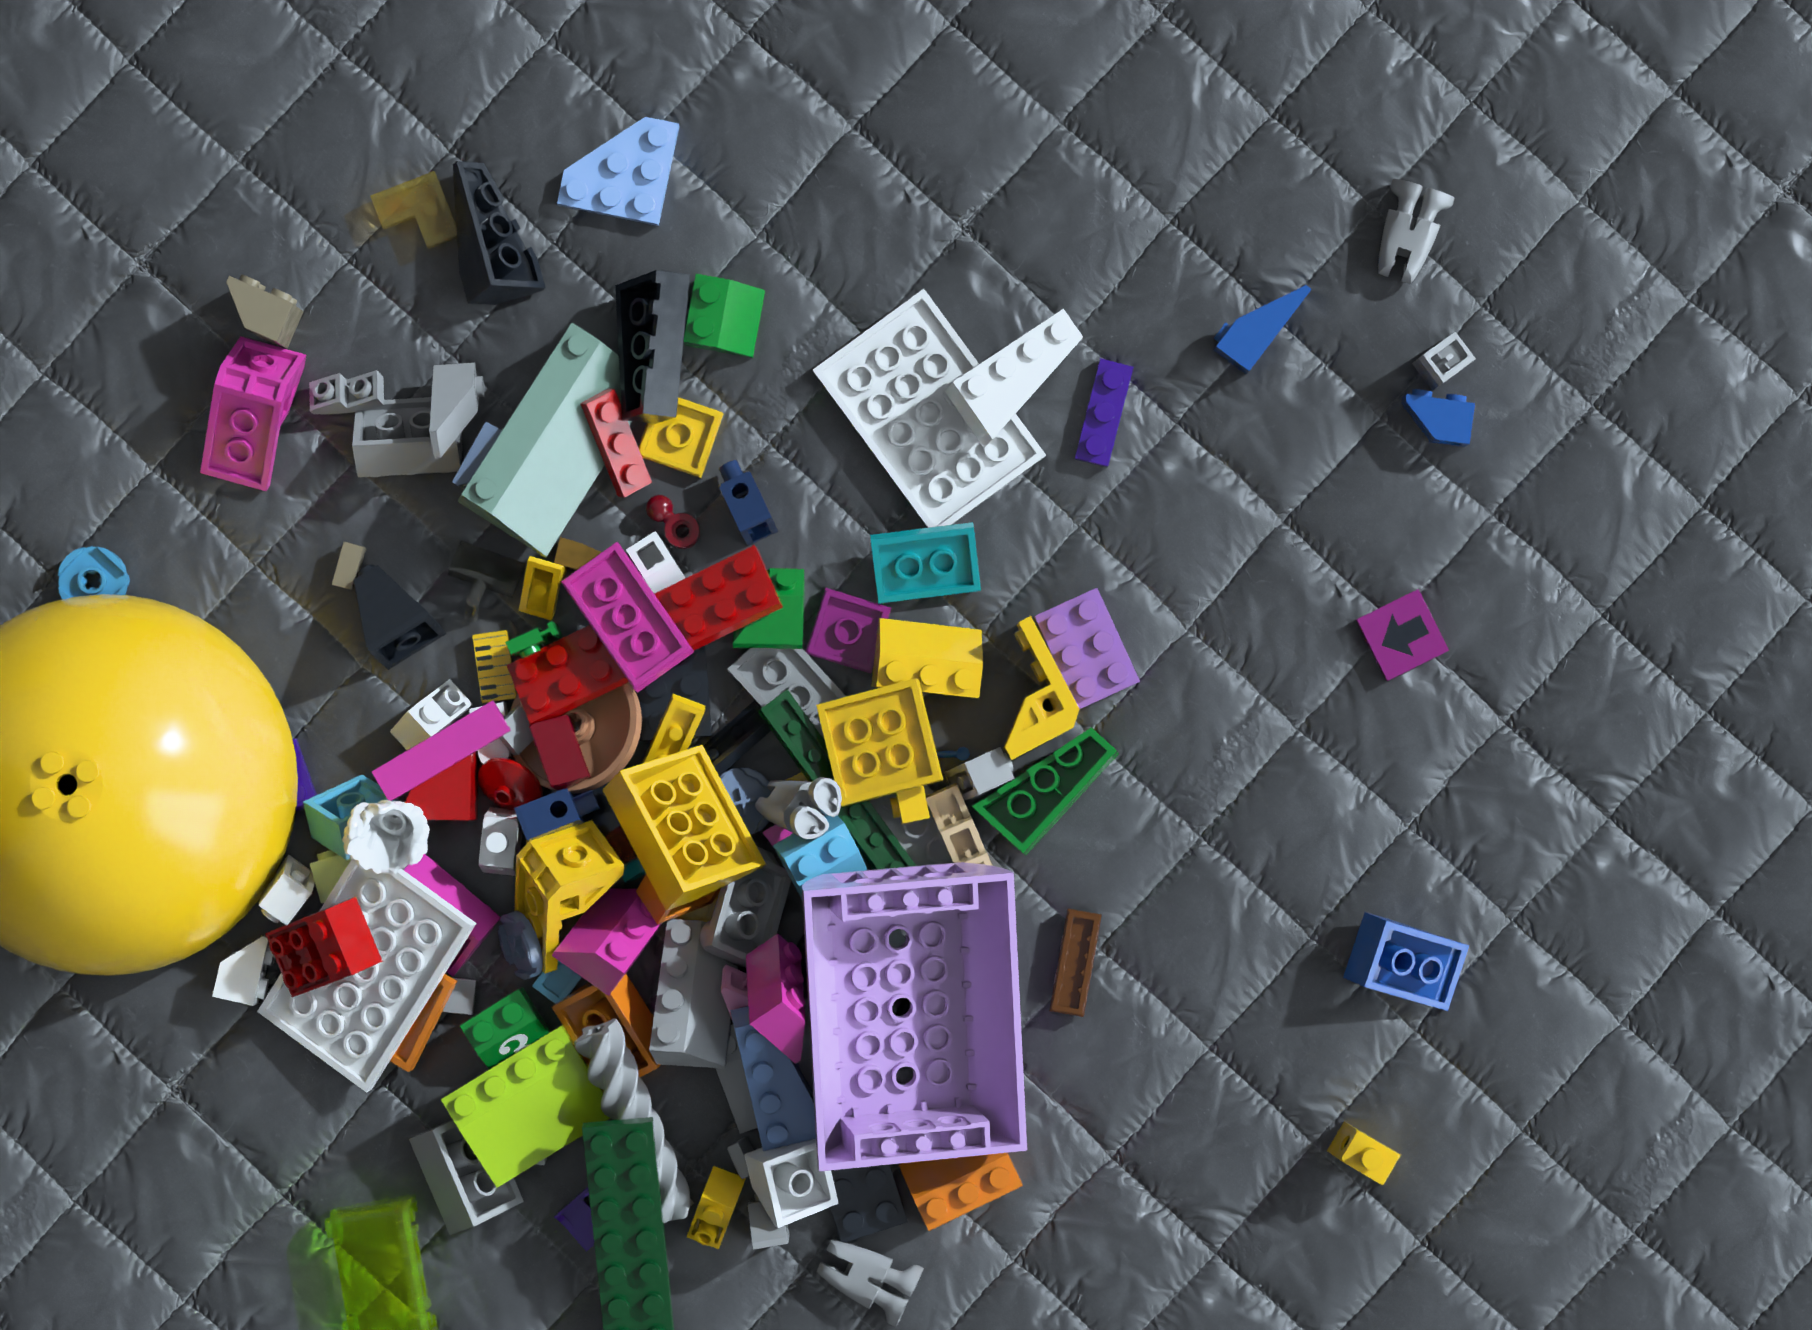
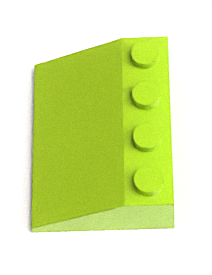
(526, 1106)

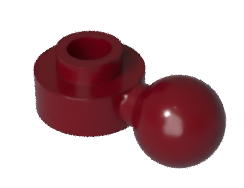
(660, 509)

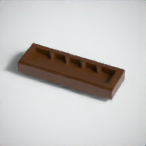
(1075, 962)

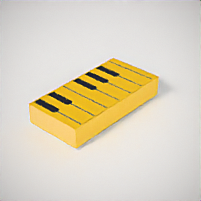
(491, 662)

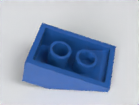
(1405, 961)

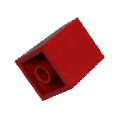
(450, 793)

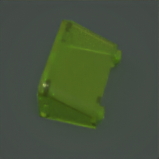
(381, 1265)

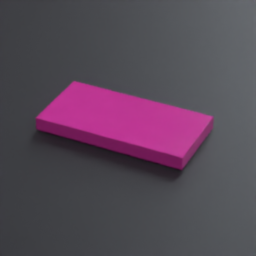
(627, 617)

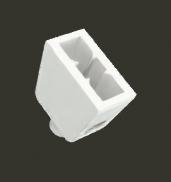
(500, 842)

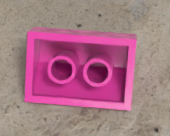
(456, 894)
(608, 938)
(777, 995)

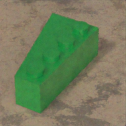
(1044, 793)

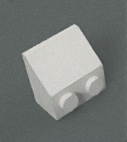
(790, 1182)

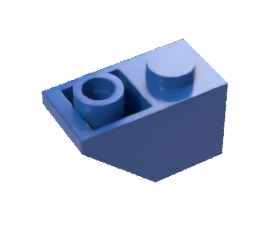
(1441, 420)

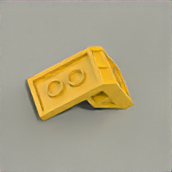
(1034, 724)
(561, 879)

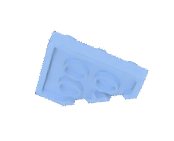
(625, 174)

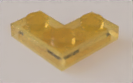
(418, 199)

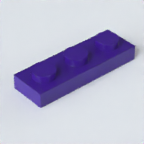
(1103, 413)

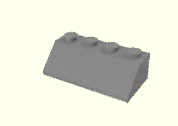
(690, 1012)

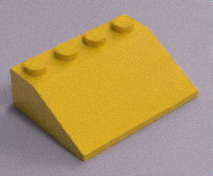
(682, 826)

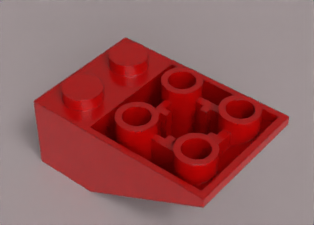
(324, 947)

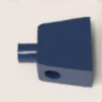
(748, 512)
(541, 815)

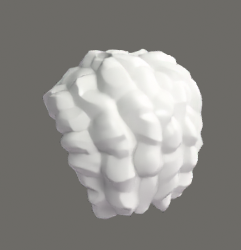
(386, 836)

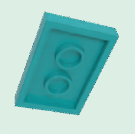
(925, 562)

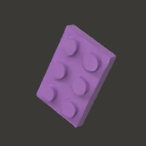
(1087, 648)

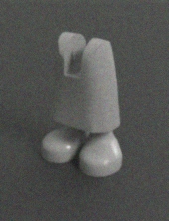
(1409, 235)
(797, 803)
(865, 1277)

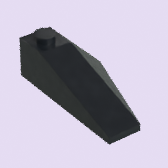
(490, 251)

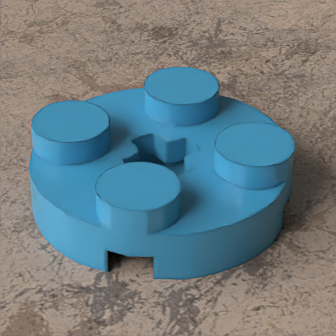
(91, 560)

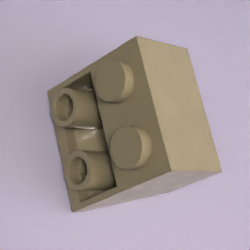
(265, 314)

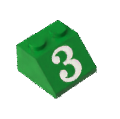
(505, 1028)

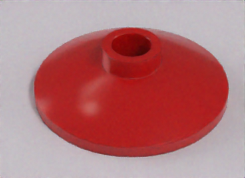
(508, 783)

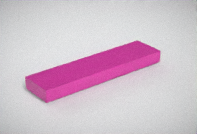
(441, 751)

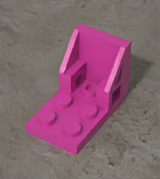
(247, 411)

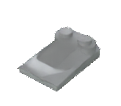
(747, 912)

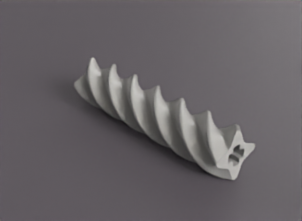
(627, 1097)

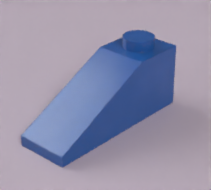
(1252, 333)

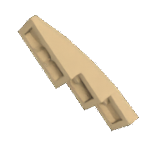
(957, 826)

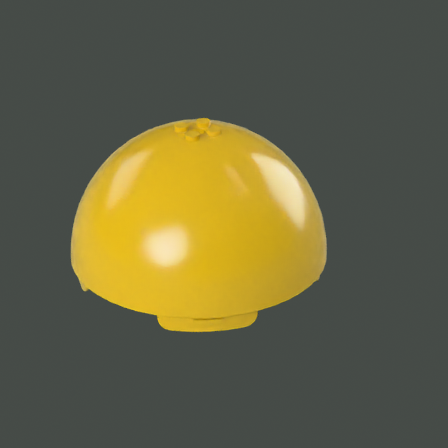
(175, 774)

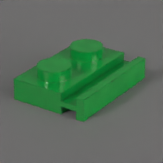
(532, 641)

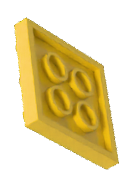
(879, 742)

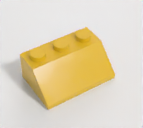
(940, 656)

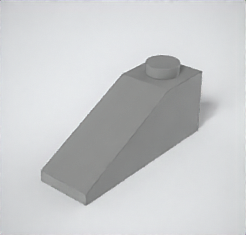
(452, 403)

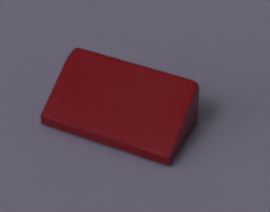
(560, 752)

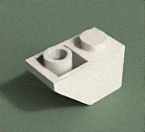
(655, 562)
(431, 715)
(243, 974)

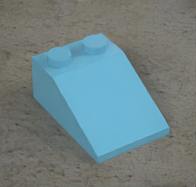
(826, 854)

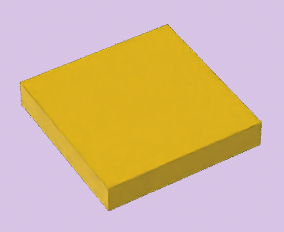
(683, 441)

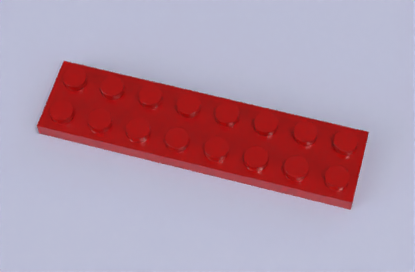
(700, 606)

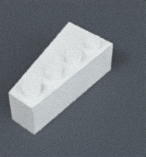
(1005, 381)

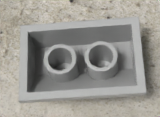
(398, 441)
(459, 1180)

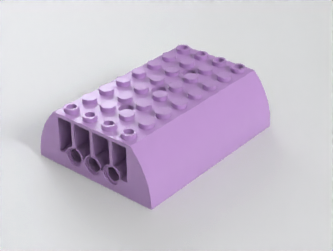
(959, 1025)

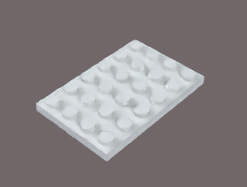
(896, 399)
(367, 1015)

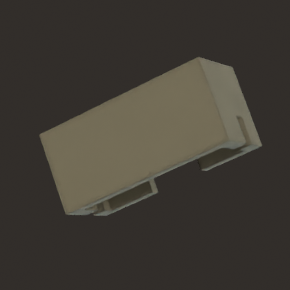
(348, 565)

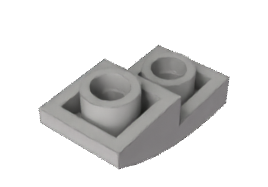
(341, 396)

